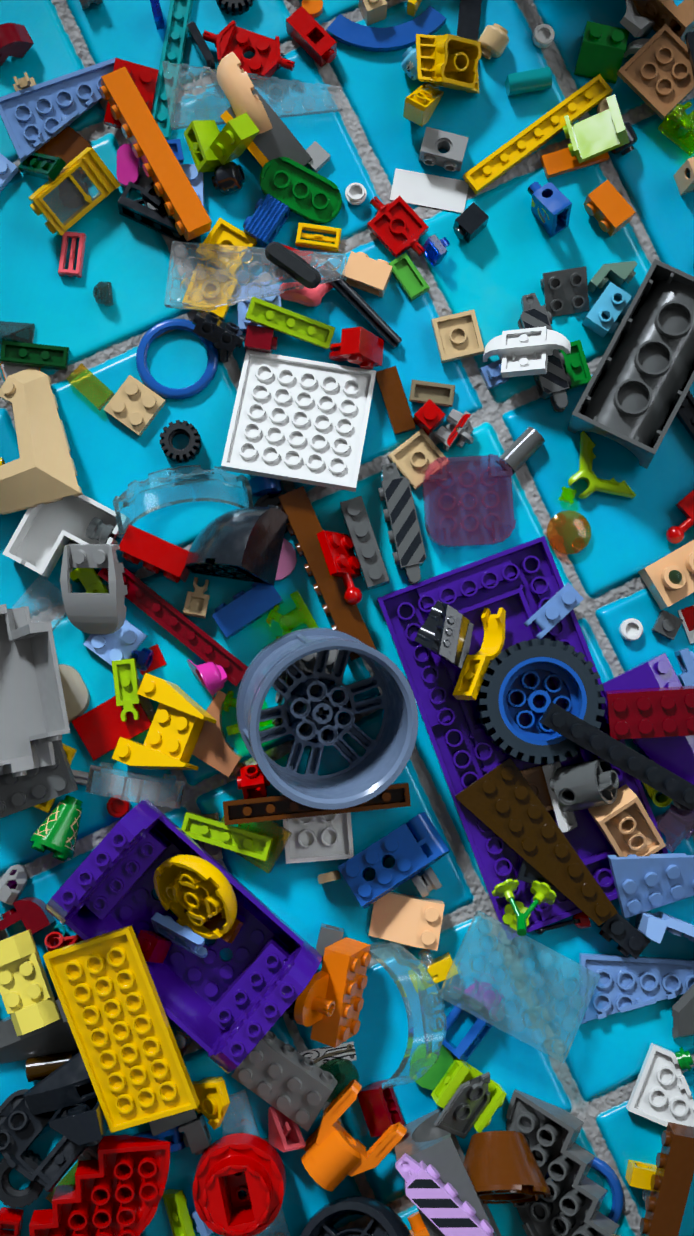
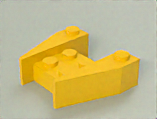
(171, 731)

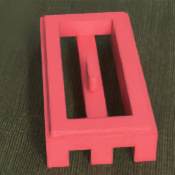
(80, 257)

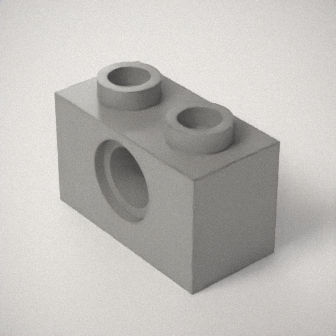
(452, 143)

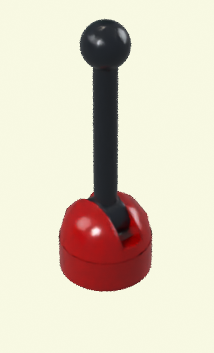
(580, 920)

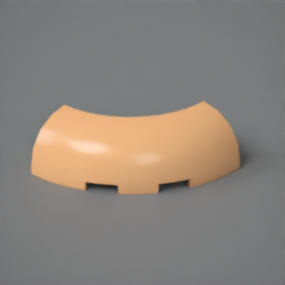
(239, 93)

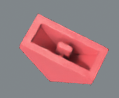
(284, 1132)

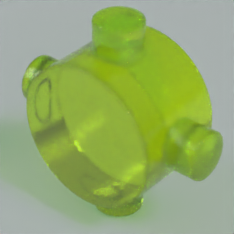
(567, 495)

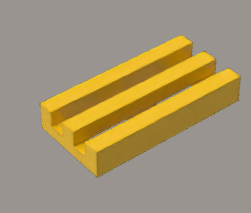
(318, 245)

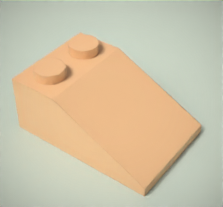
(627, 825)
(407, 920)

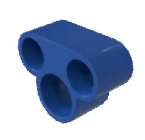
(264, 485)

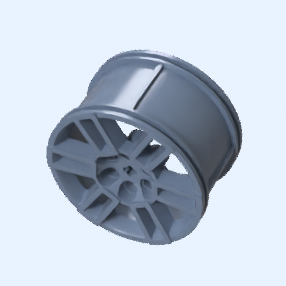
(384, 756)

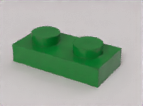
(576, 365)

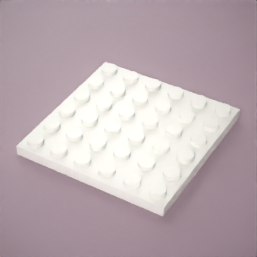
(299, 420)

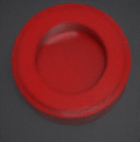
(117, 807)

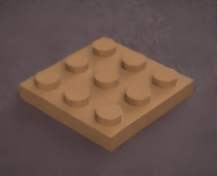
(660, 72)

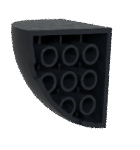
(240, 545)

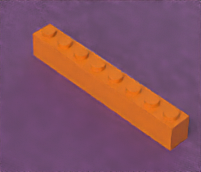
(155, 154)

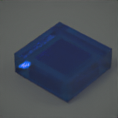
(157, 13)

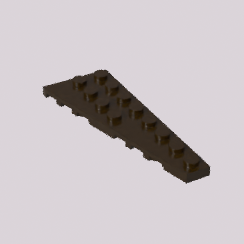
(519, 818)

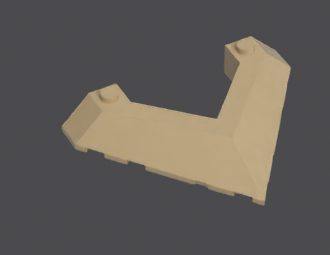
(45, 467)

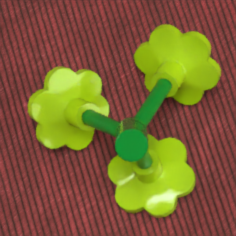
(515, 913)

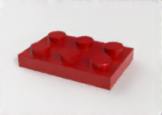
(145, 81)

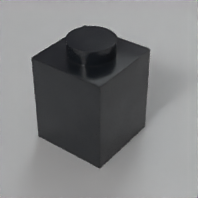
(470, 223)

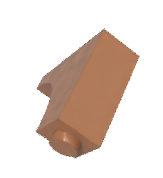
(212, 744)

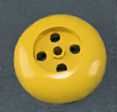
(200, 889)

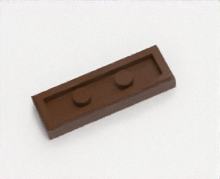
(395, 400)

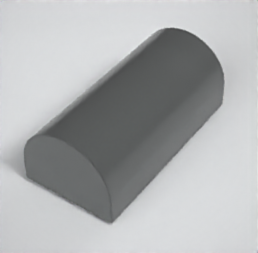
(523, 448)

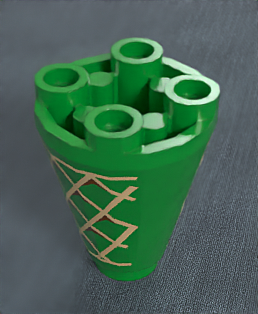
(59, 830)

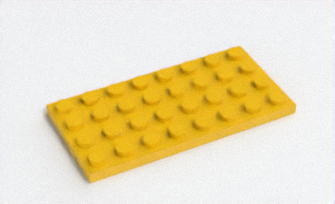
(121, 1029)

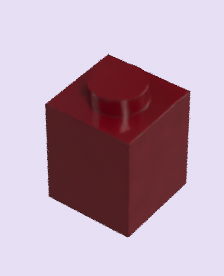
(260, 339)
(153, 946)

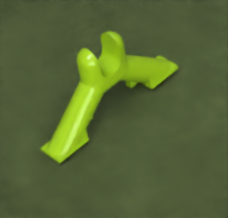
(593, 482)

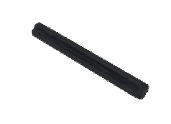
(366, 312)

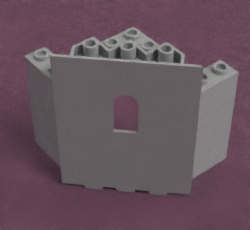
(30, 693)

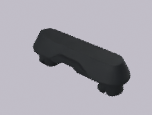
(293, 265)

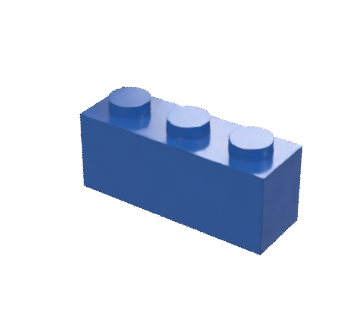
(246, 608)

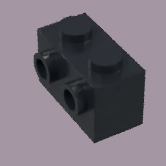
(628, 938)

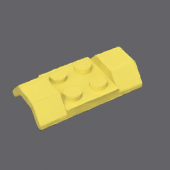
(25, 985)

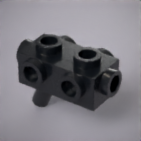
(223, 335)

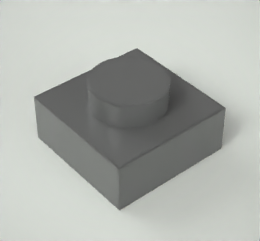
(667, 625)

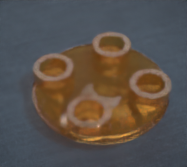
(568, 532)

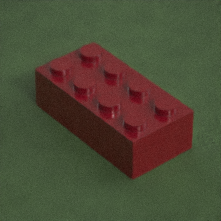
(651, 712)

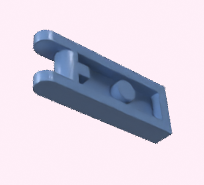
(555, 609)
(178, 934)

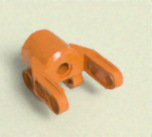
(335, 1153)

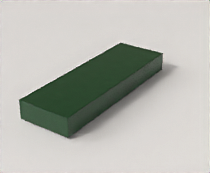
(42, 166)
(34, 355)

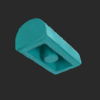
(528, 81)

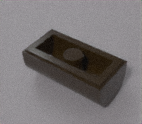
(40, 1067)

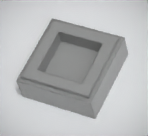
(318, 155)

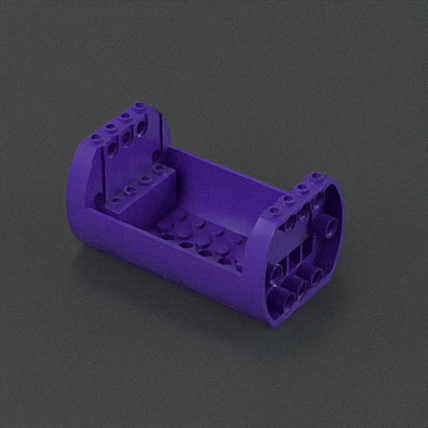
(214, 1000)

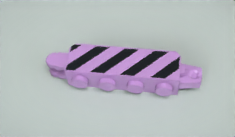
(439, 1200)

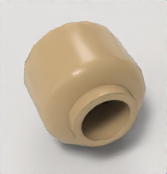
(493, 41)

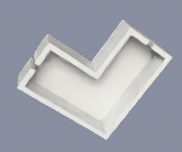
(50, 526)

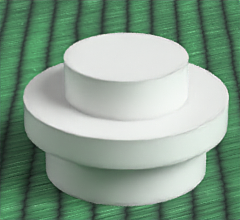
(355, 193)

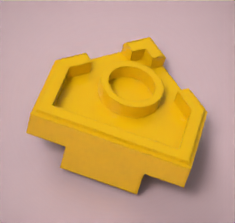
(213, 1099)

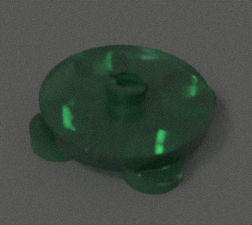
(343, 1072)

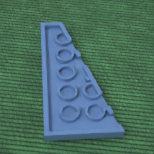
(46, 109)
(651, 880)
(634, 982)

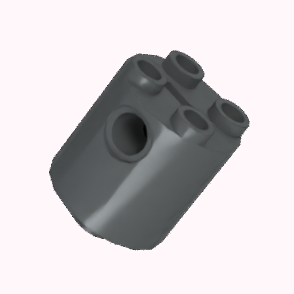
(585, 785)

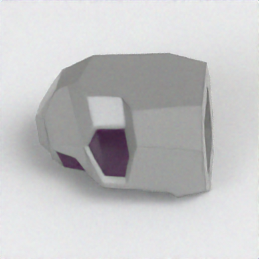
(13, 884)

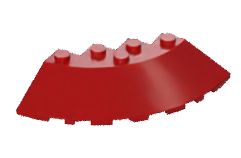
(111, 1193)

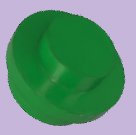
(684, 1059)

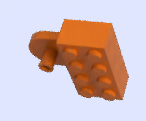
(335, 993)

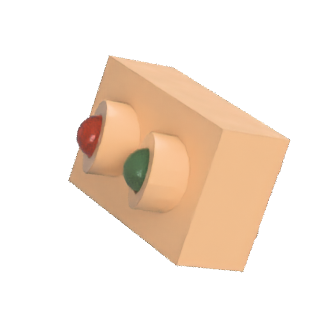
(671, 576)

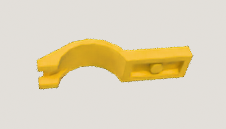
(476, 665)

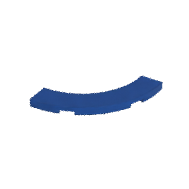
(385, 38)

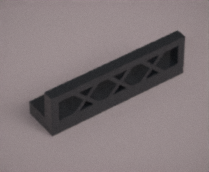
(148, 217)

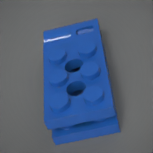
(414, 849)

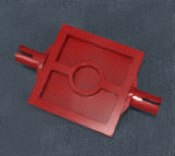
(397, 226)

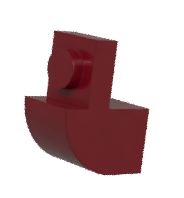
(14, 41)
(31, 912)

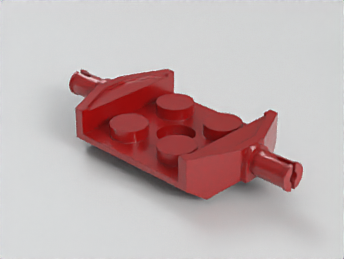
(239, 40)

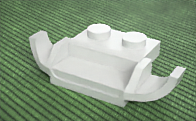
(525, 350)

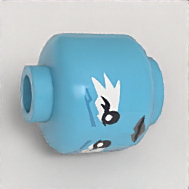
(409, 63)

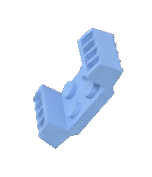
(655, 925)

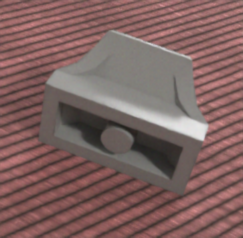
(637, 25)

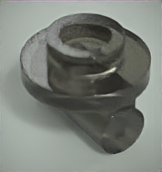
(103, 293)

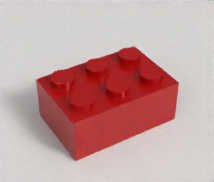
(154, 554)

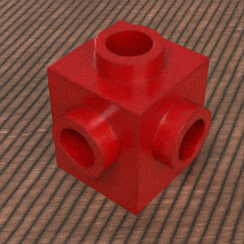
(252, 778)

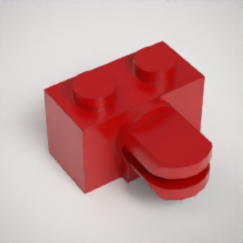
(358, 347)

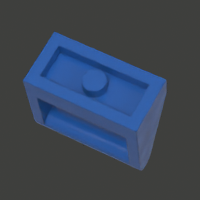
(470, 1040)

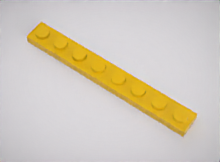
(537, 134)

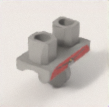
(459, 420)

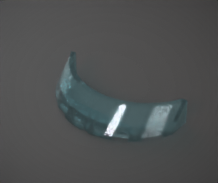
(179, 486)
(423, 1009)

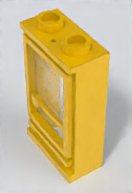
(74, 192)

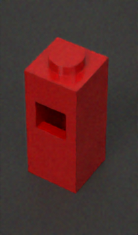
(311, 37)

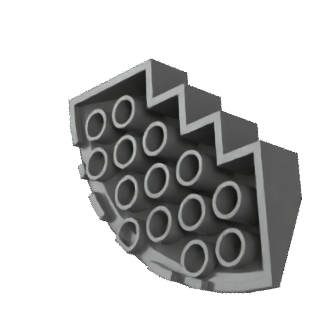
(573, 1196)

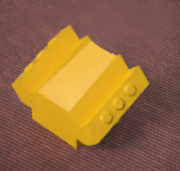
(448, 61)

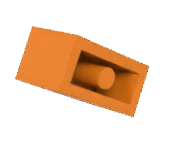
(608, 208)

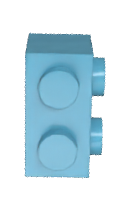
(606, 310)

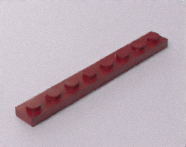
(180, 626)

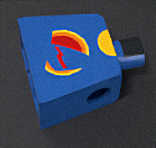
(550, 207)

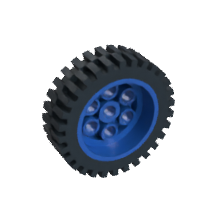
(506, 674)

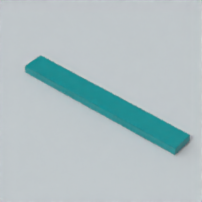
(173, 52)

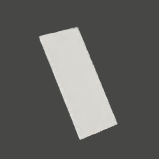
(429, 190)

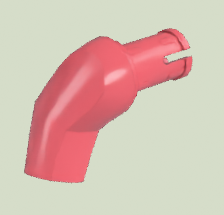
(307, 296)

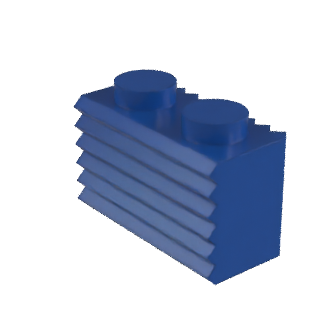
(266, 220)

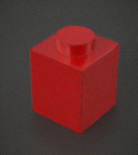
(429, 417)

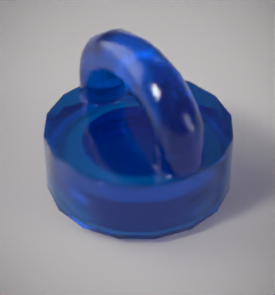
(143, 658)

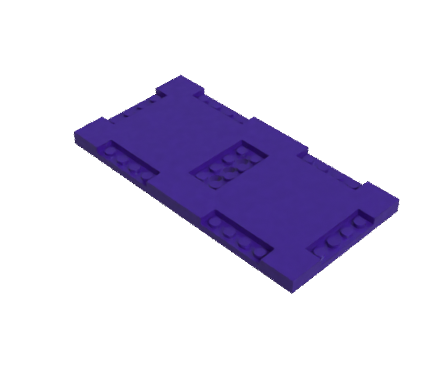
(521, 584)

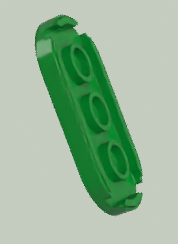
(301, 189)

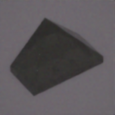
(17, 332)

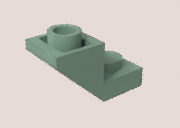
(615, 272)

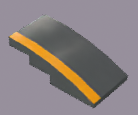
(274, 142)

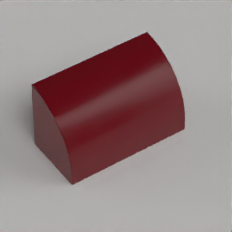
(379, 1108)

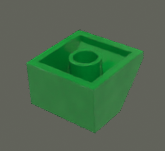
(601, 51)

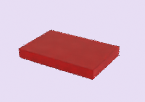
(103, 727)

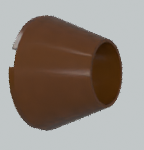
(504, 1168)

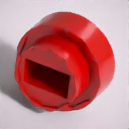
(235, 1165)

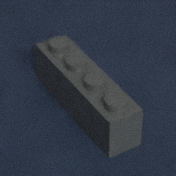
(364, 543)

